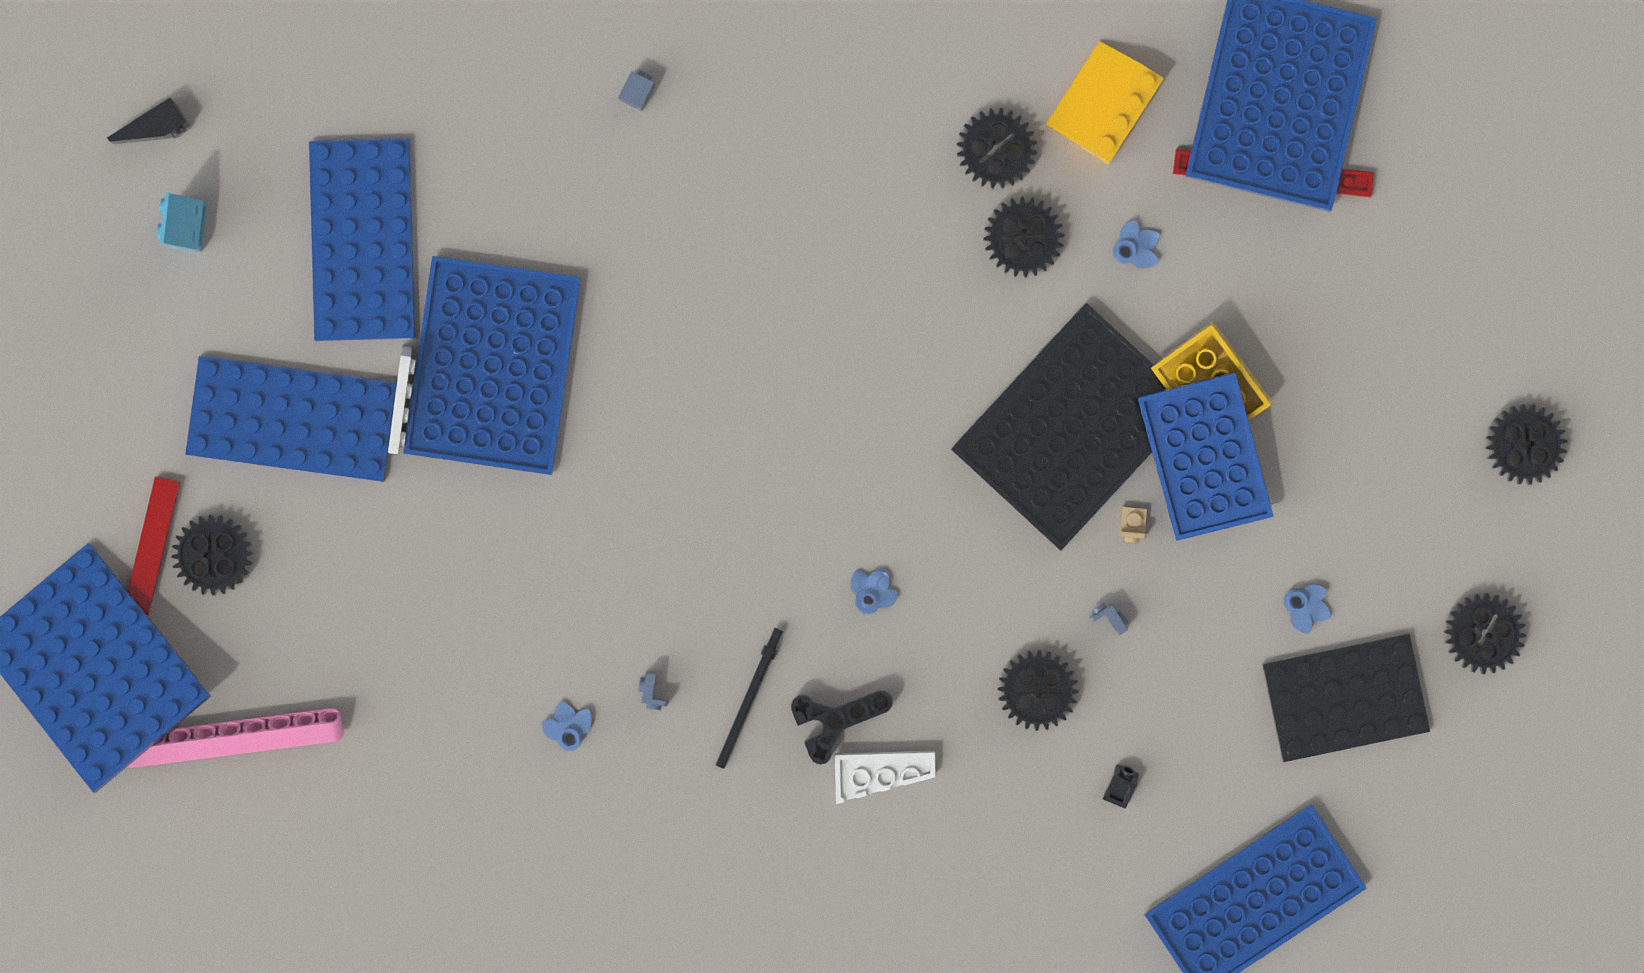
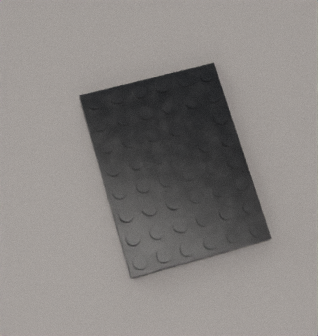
(1066, 428)

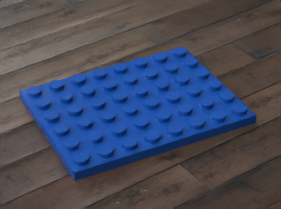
(1281, 99)
(492, 365)
(94, 668)

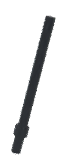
(768, 653)

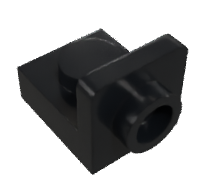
(1121, 786)

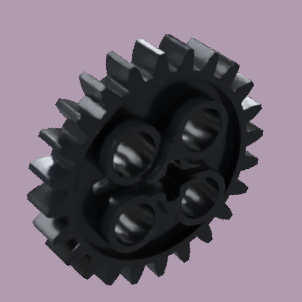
(982, 131)
(1025, 260)
(1548, 442)
(189, 555)
(1503, 646)
(1038, 667)

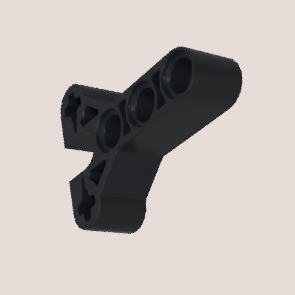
(830, 734)

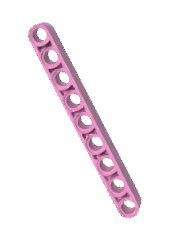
(244, 737)

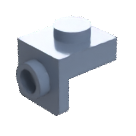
(1116, 619)
(647, 686)

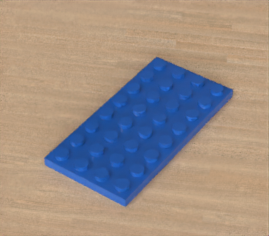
(361, 239)
(291, 418)
(1257, 898)

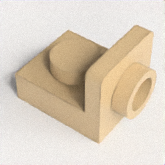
(1132, 524)

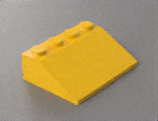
(1104, 102)
(1208, 356)

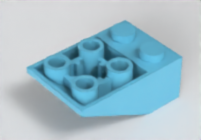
(182, 222)

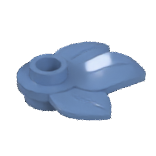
(1140, 246)
(873, 587)
(1309, 609)
(567, 722)

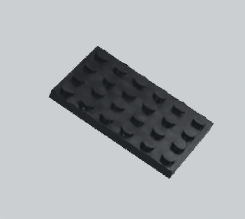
(1346, 698)

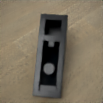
(156, 124)

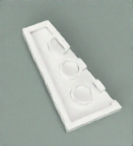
(403, 391)
(879, 771)

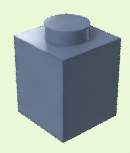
(637, 90)

